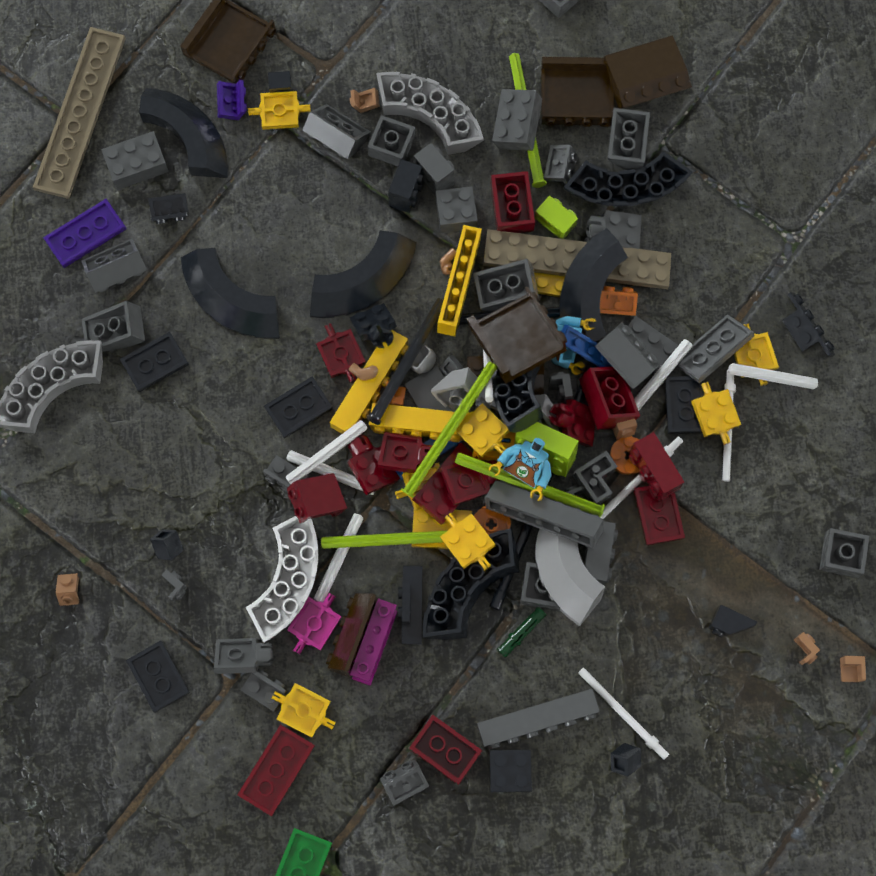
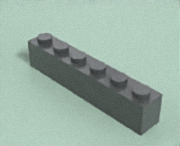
(545, 514)
(537, 718)

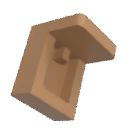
(364, 100)
(625, 429)
(67, 589)
(807, 644)

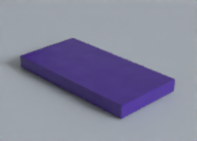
(84, 233)

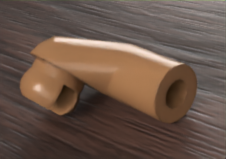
(364, 373)

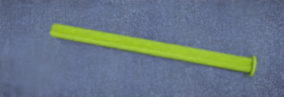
(534, 158)
(449, 429)
(549, 492)
(382, 539)

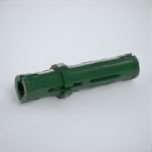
(514, 639)

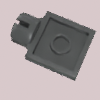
(623, 226)
(241, 655)

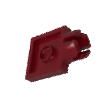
(575, 421)
(402, 452)
(365, 467)
(466, 483)

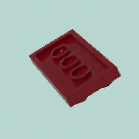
(434, 494)
(276, 770)

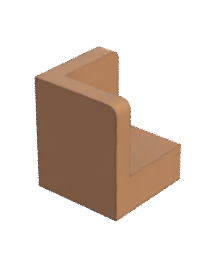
(853, 669)

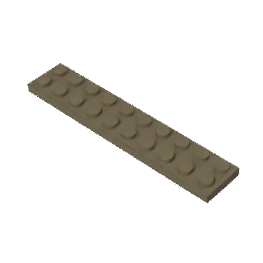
(79, 113)
(555, 256)

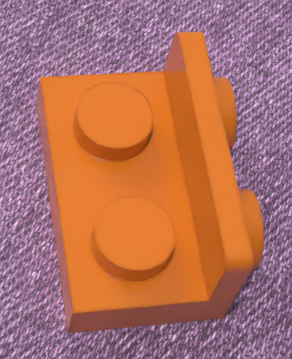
(618, 301)

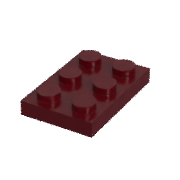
(659, 519)

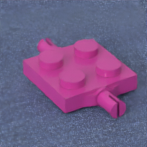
(314, 623)

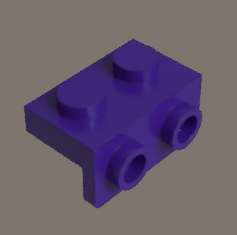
(231, 100)

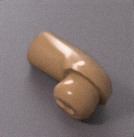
(446, 261)

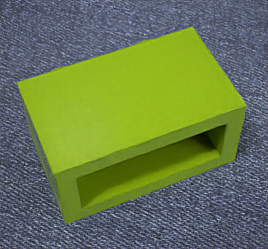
(556, 217)

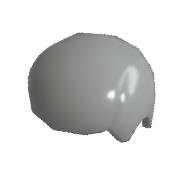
(424, 361)

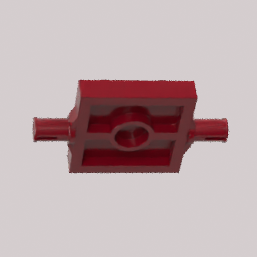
(340, 352)

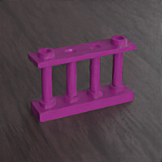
(374, 642)

